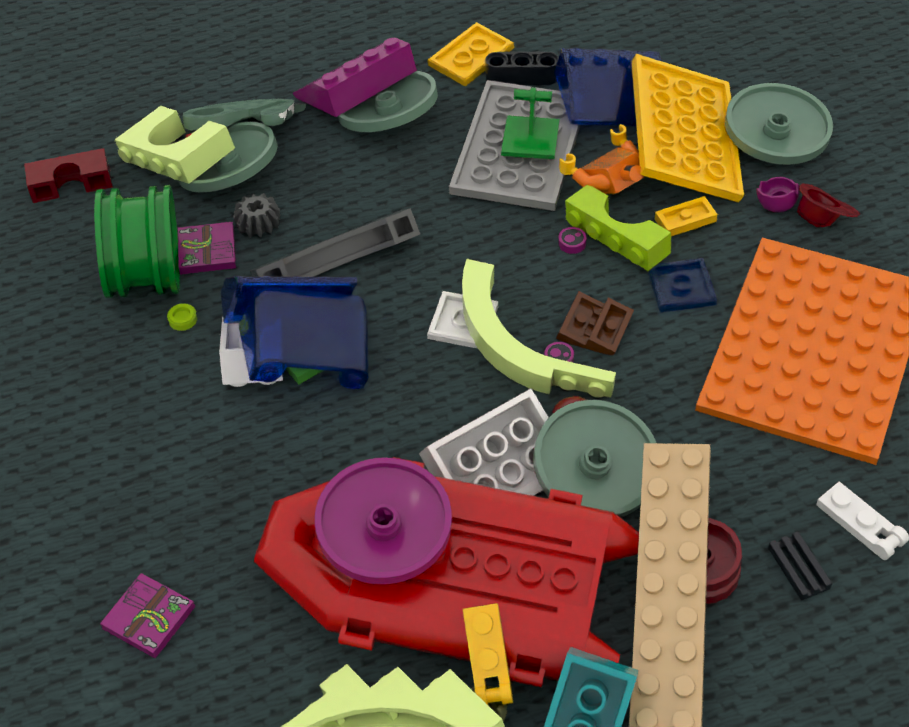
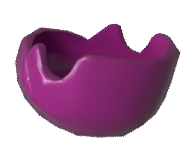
(778, 194)

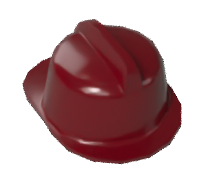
(821, 208)

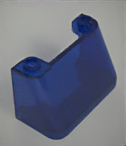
(305, 332)

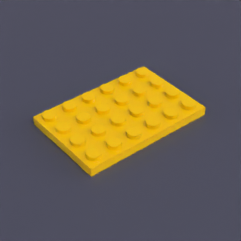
(684, 129)

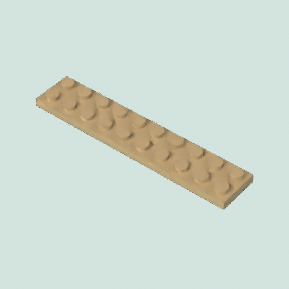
(671, 586)

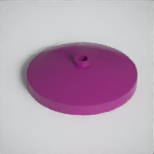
(383, 520)

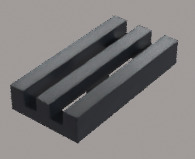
(797, 540)

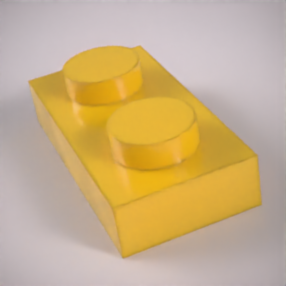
(686, 216)

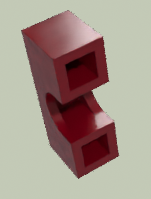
(48, 175)

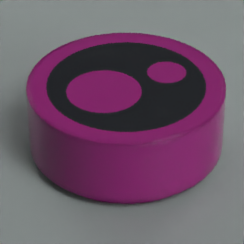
(572, 240)
(560, 351)

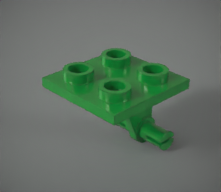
(531, 135)

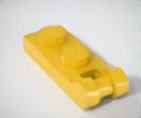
(488, 652)

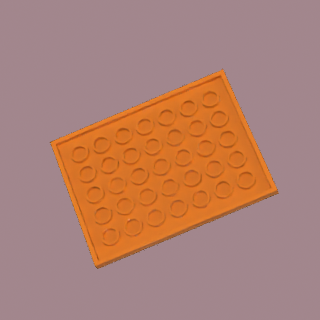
(813, 351)

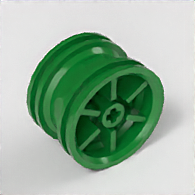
(136, 241)

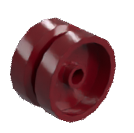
(723, 561)

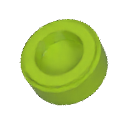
(182, 317)

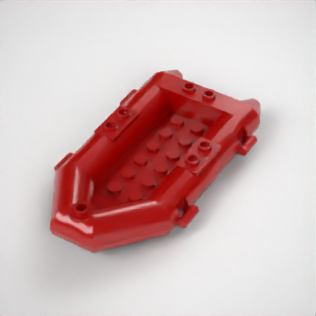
(503, 548)

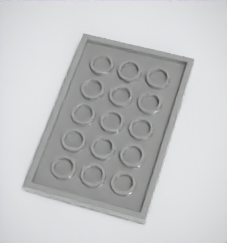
(509, 179)

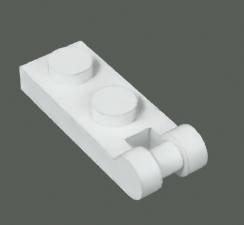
(862, 521)

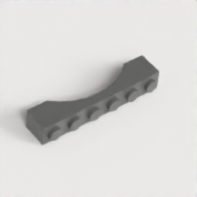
(343, 247)

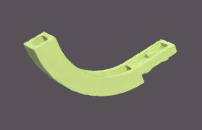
(510, 355)

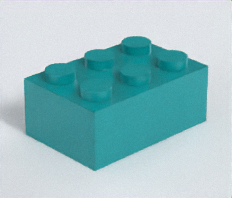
(591, 692)

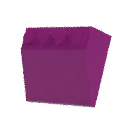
(360, 78)

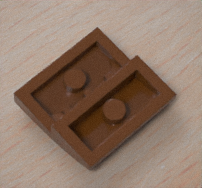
(595, 324)

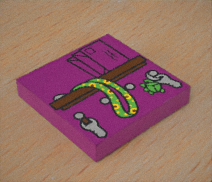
(206, 248)
(147, 615)

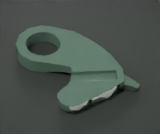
(269, 111)

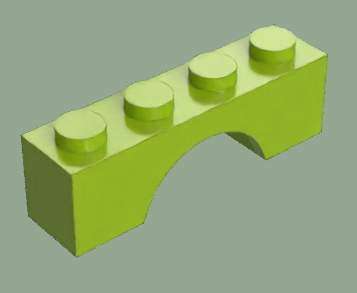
(640, 242)

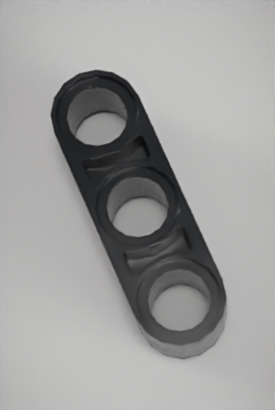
(521, 67)

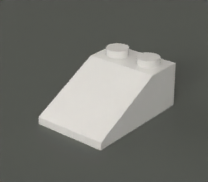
(232, 357)

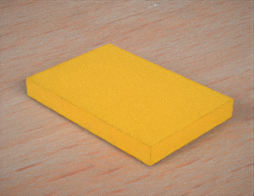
(465, 55)

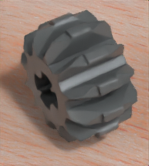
(256, 215)

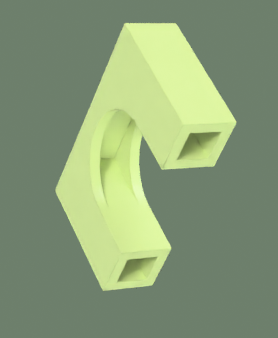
(150, 145)

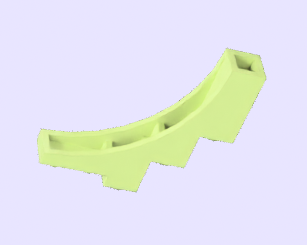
(395, 703)

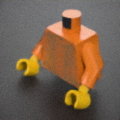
(611, 171)

